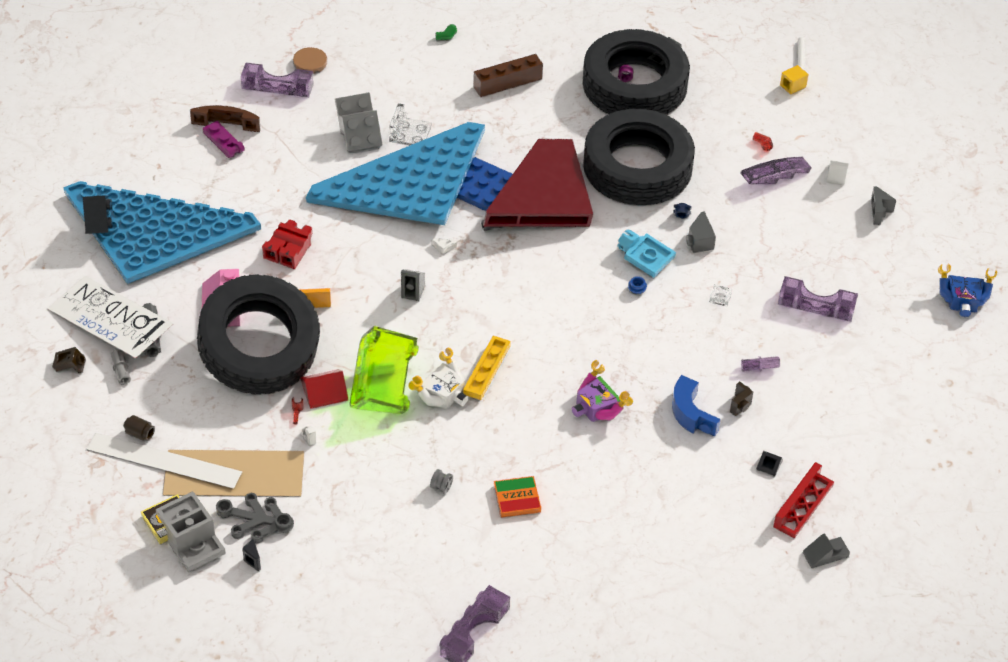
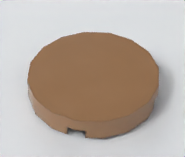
(310, 59)

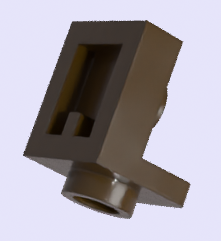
(69, 358)

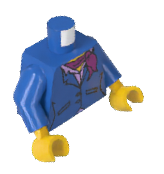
(964, 293)

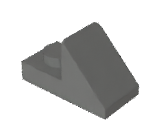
(881, 203)
(825, 551)

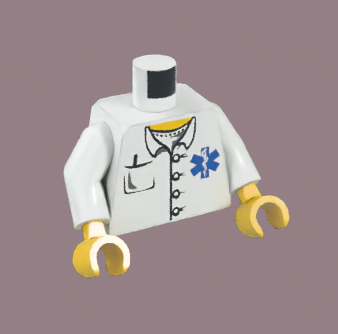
(443, 385)

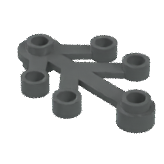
(256, 518)

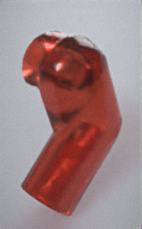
(765, 141)

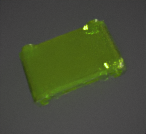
(382, 371)

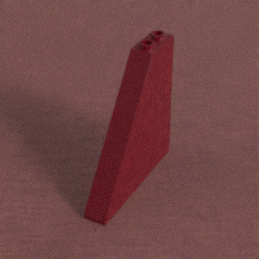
(543, 190)

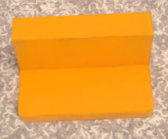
(318, 297)

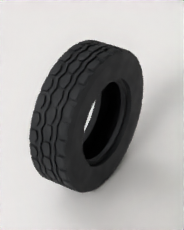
(634, 47)
(631, 184)
(248, 372)

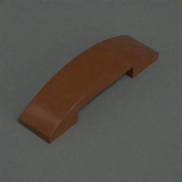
(225, 114)

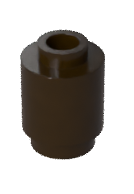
(139, 428)

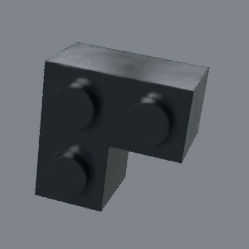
(96, 214)

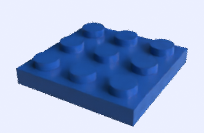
(482, 184)

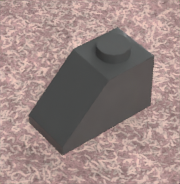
(701, 235)
(412, 284)

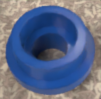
(637, 285)

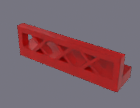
(798, 496)

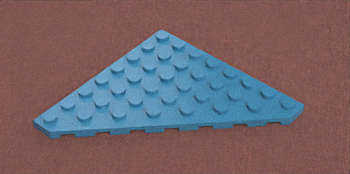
(407, 183)
(157, 231)

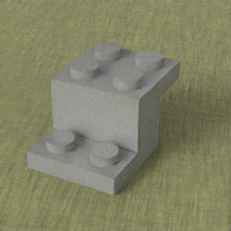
(358, 121)
(190, 531)

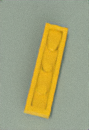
(486, 367)

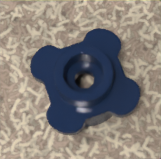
(682, 210)

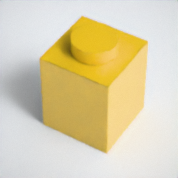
(794, 79)

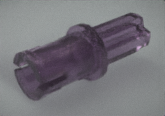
(760, 363)

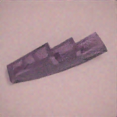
(773, 170)

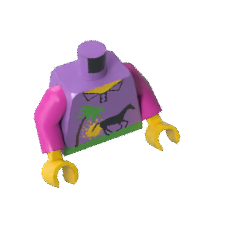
(598, 399)

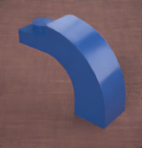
(687, 413)

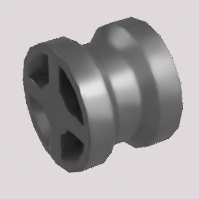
(441, 481)

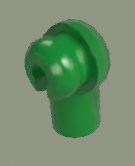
(447, 34)

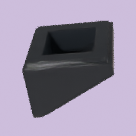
(769, 463)
(251, 555)

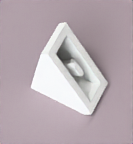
(837, 172)

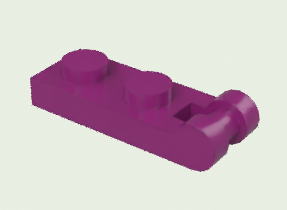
(223, 139)

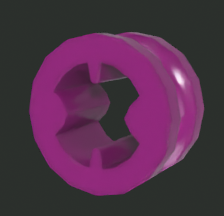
(625, 69)

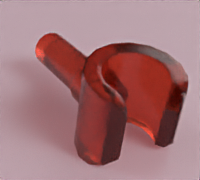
(297, 407)

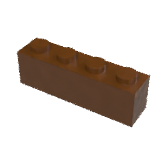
(508, 75)

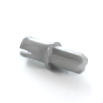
(120, 367)

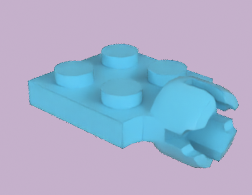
(645, 252)

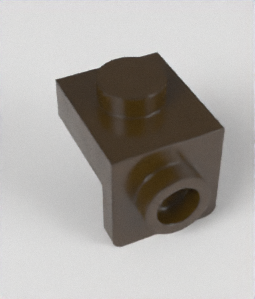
(742, 400)

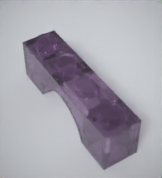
(296, 83)
(797, 296)
(488, 608)

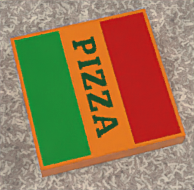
(517, 496)

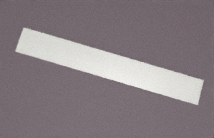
(164, 460)

